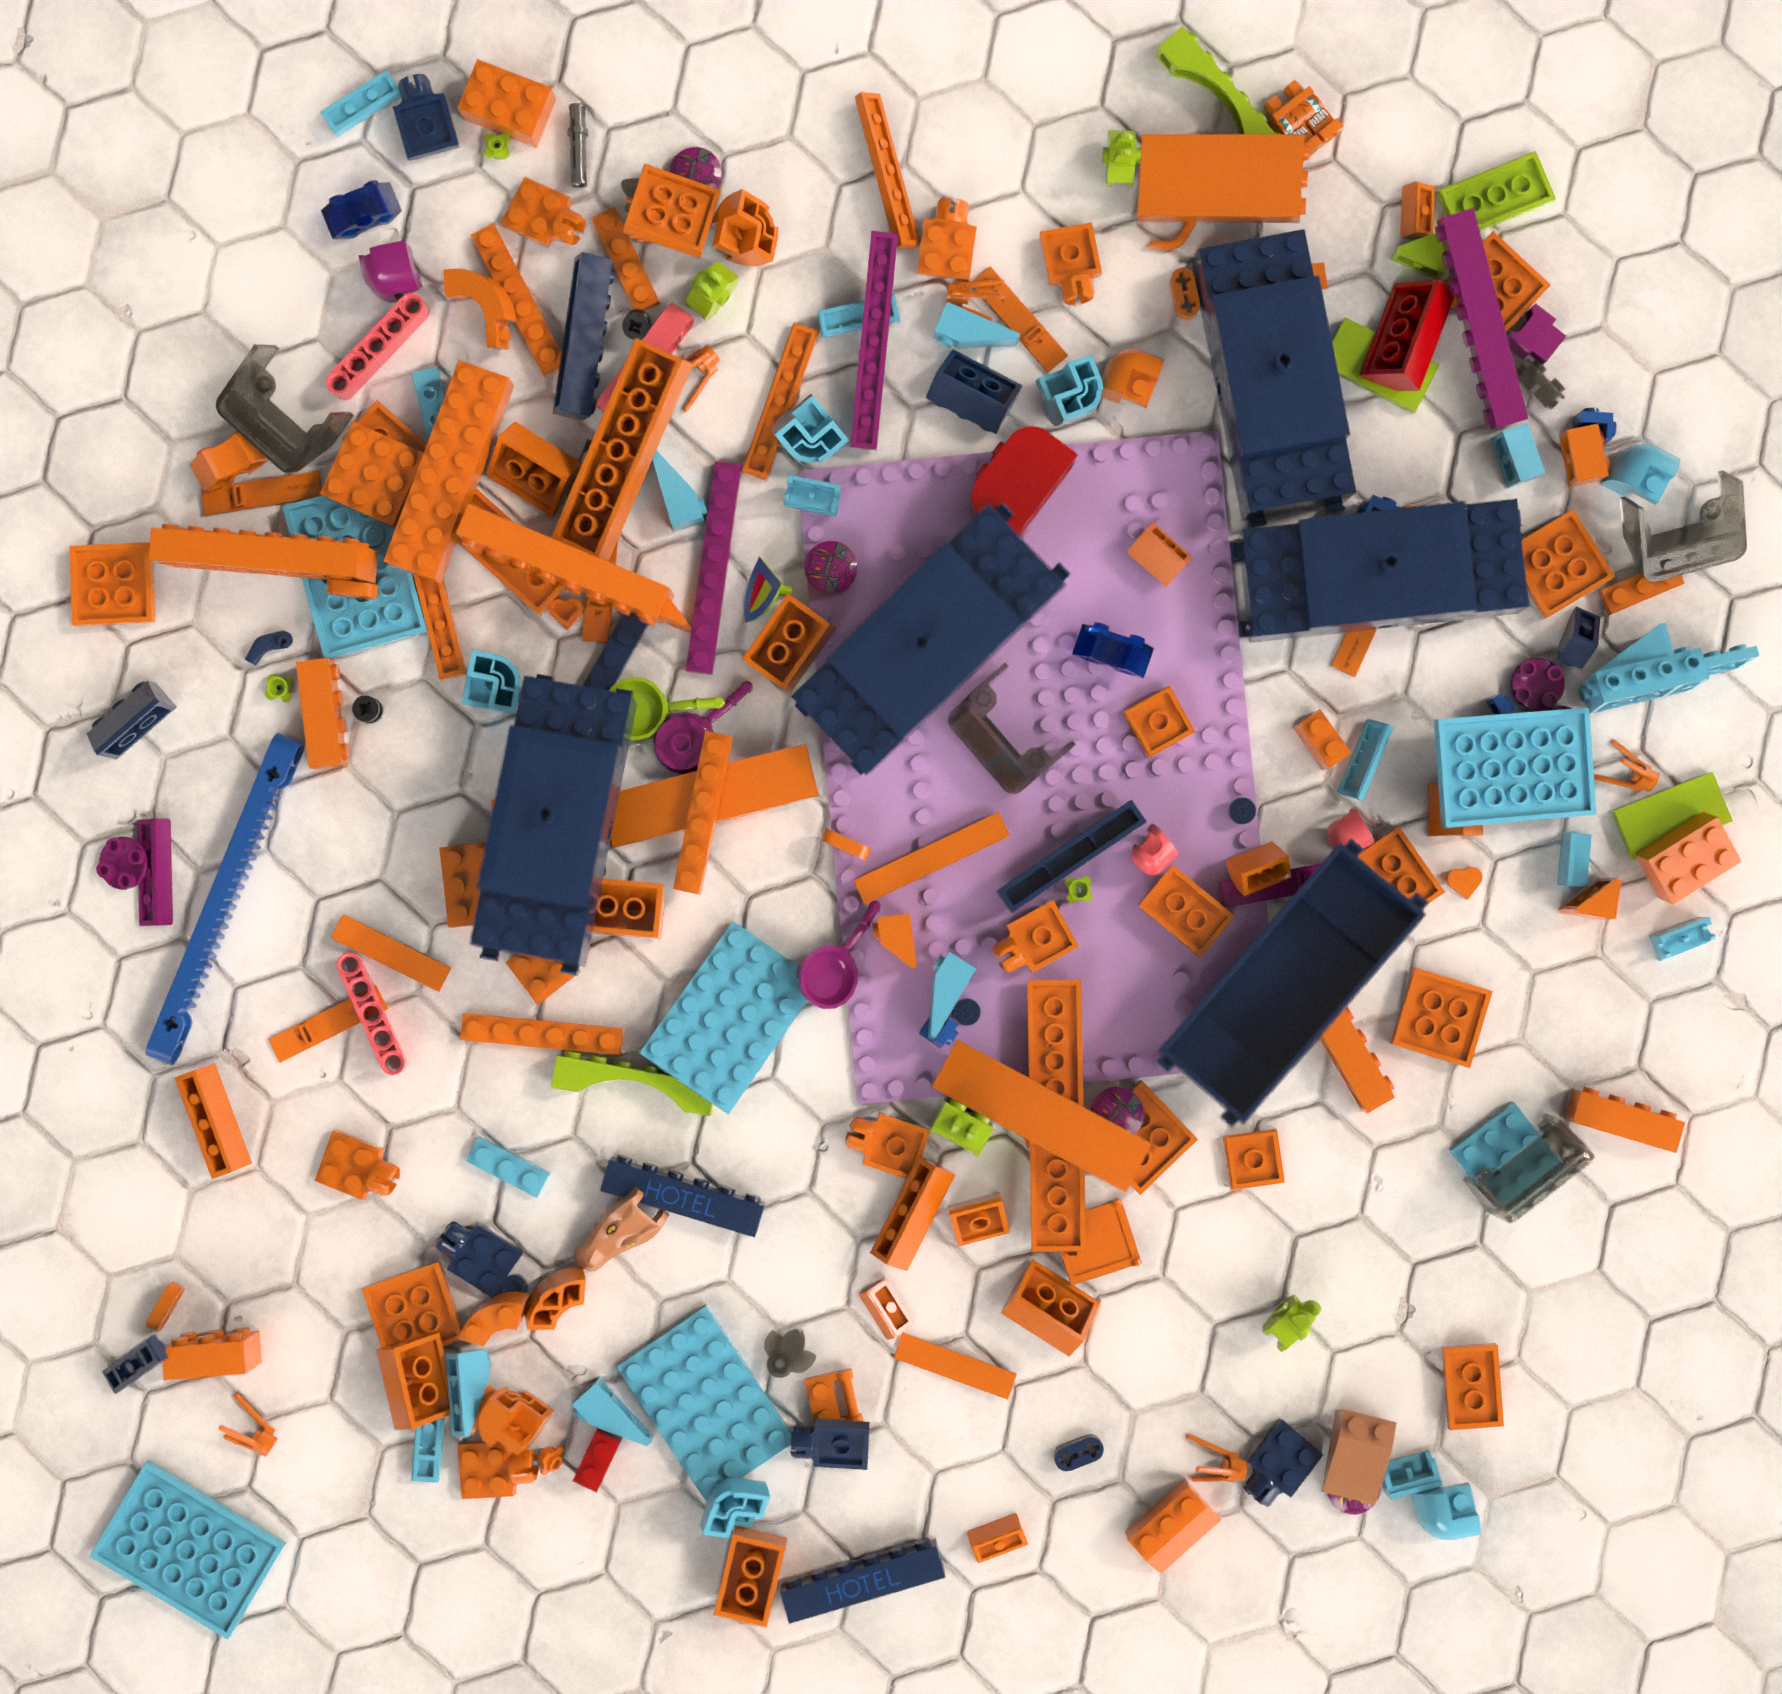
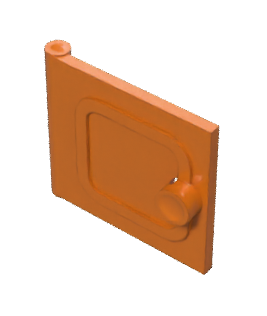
(1108, 1245)

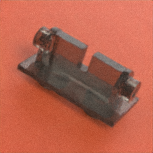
(1548, 390)

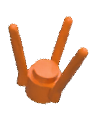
(960, 293)
(703, 360)
(1642, 775)
(261, 1441)
(1230, 1470)

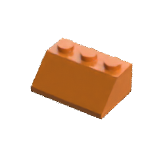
(533, 468)
(630, 909)
(1051, 1308)
(415, 1381)
(1172, 1526)

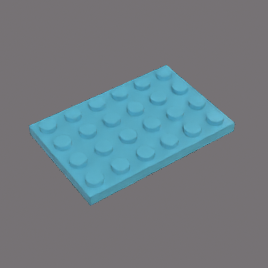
(350, 623)
(1514, 767)
(728, 1018)
(705, 1402)
(188, 1549)

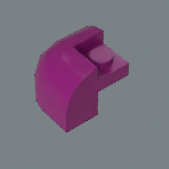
(390, 270)

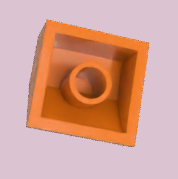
(897, 937)

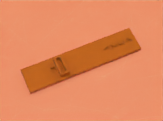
(1022, 321)
(262, 493)
(598, 617)
(1352, 651)
(390, 953)
(320, 1028)
(955, 1366)

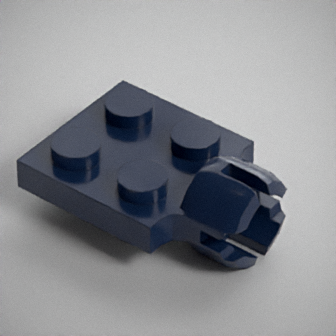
(424, 119)
(478, 1256)
(832, 1443)
(1280, 1464)

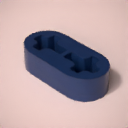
(1076, 1446)

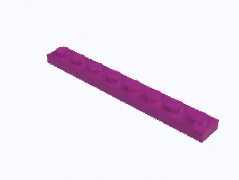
(874, 340)
(713, 568)

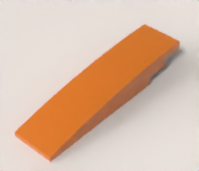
(748, 788)
(1041, 1115)

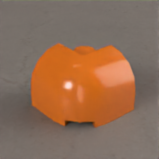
(745, 230)
(1131, 376)
(513, 1420)

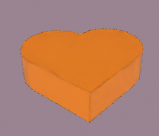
(566, 611)
(1464, 881)

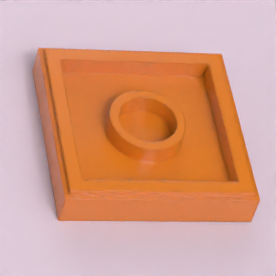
(1158, 721)
(1253, 1159)

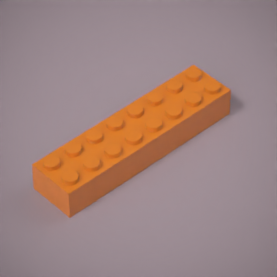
(622, 450)
(449, 471)
(263, 553)
(563, 564)

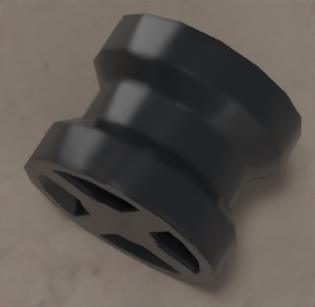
(640, 320)
(373, 711)

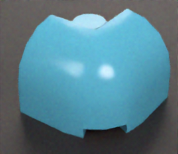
(1071, 391)
(809, 432)
(1642, 471)
(491, 683)
(734, 1504)
(1447, 1512)

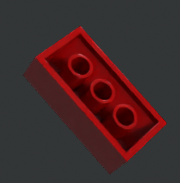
(1407, 335)

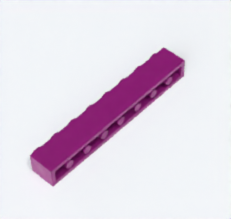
(1481, 319)

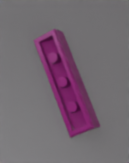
(156, 886)

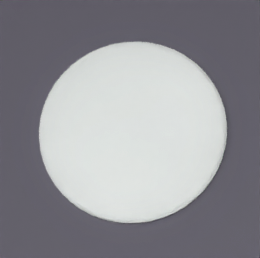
(449, 355)

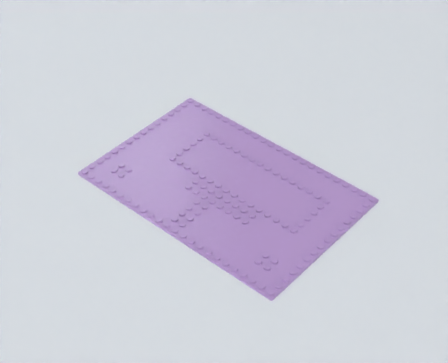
(1130, 967)

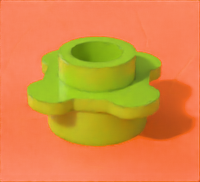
(497, 153)
(275, 681)
(1084, 884)

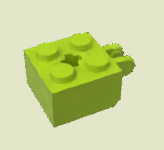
(962, 1126)

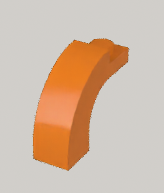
(492, 298)

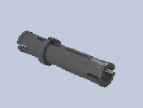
(578, 134)

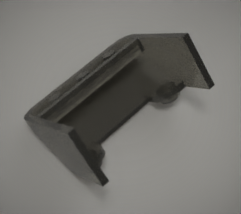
(250, 412)
(1711, 542)
(991, 747)
(1531, 1172)

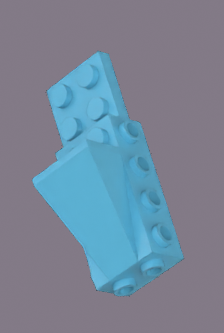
(1655, 670)

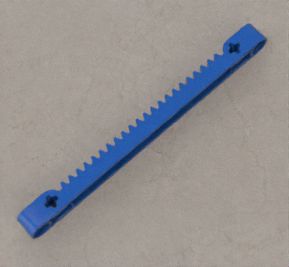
(166, 1041)

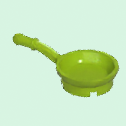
(653, 706)

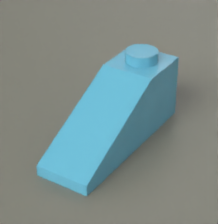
(968, 330)
(680, 499)
(947, 986)
(466, 1385)
(606, 1411)

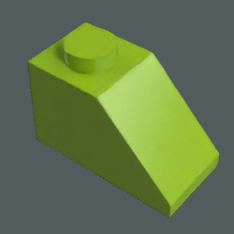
(1422, 256)

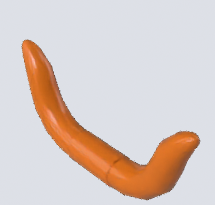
(1175, 243)

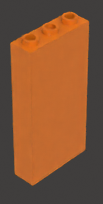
(1222, 178)

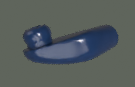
(266, 643)

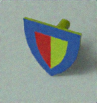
(762, 591)

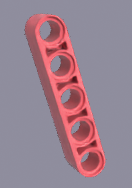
(379, 333)
(664, 334)
(361, 1004)

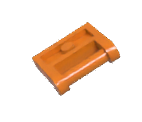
(823, 1396)

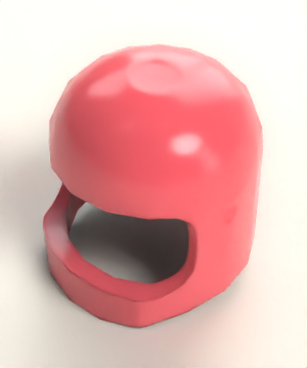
(1347, 828)
(1154, 852)

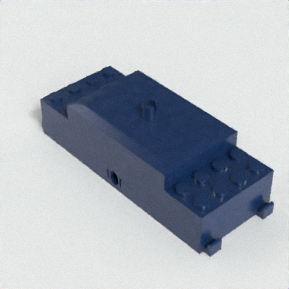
(1275, 376)
(1382, 570)
(929, 638)
(552, 822)
(1292, 983)

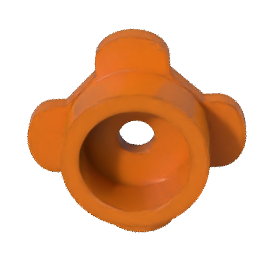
(550, 1459)

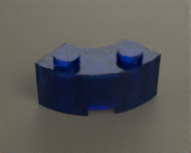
(361, 210)
(1107, 648)

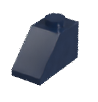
(1579, 638)

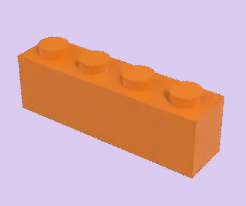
(322, 713)
(1356, 1064)
(213, 1120)
(1625, 1120)
(912, 1214)

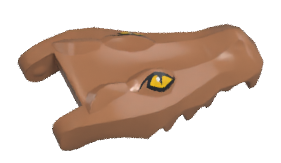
(619, 1230)

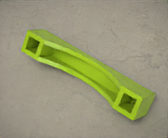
(1187, 60)
(577, 1073)

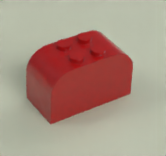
(1022, 475)

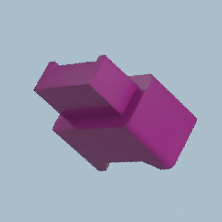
(1537, 335)

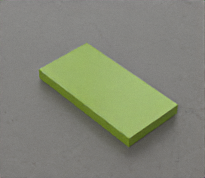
(1500, 192)
(1350, 351)
(1664, 811)

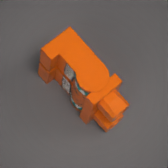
(1302, 115)

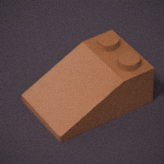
(1358, 1455)

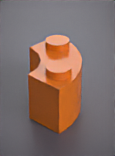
(222, 463)
(554, 1297)
(494, 1315)

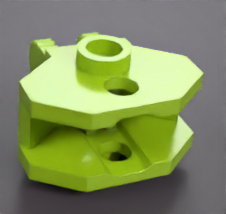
(1121, 157)
(711, 290)
(1291, 1321)

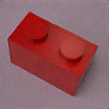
(597, 1459)

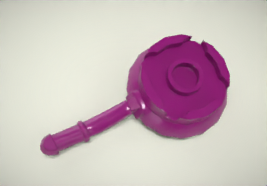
(682, 734)
(829, 972)

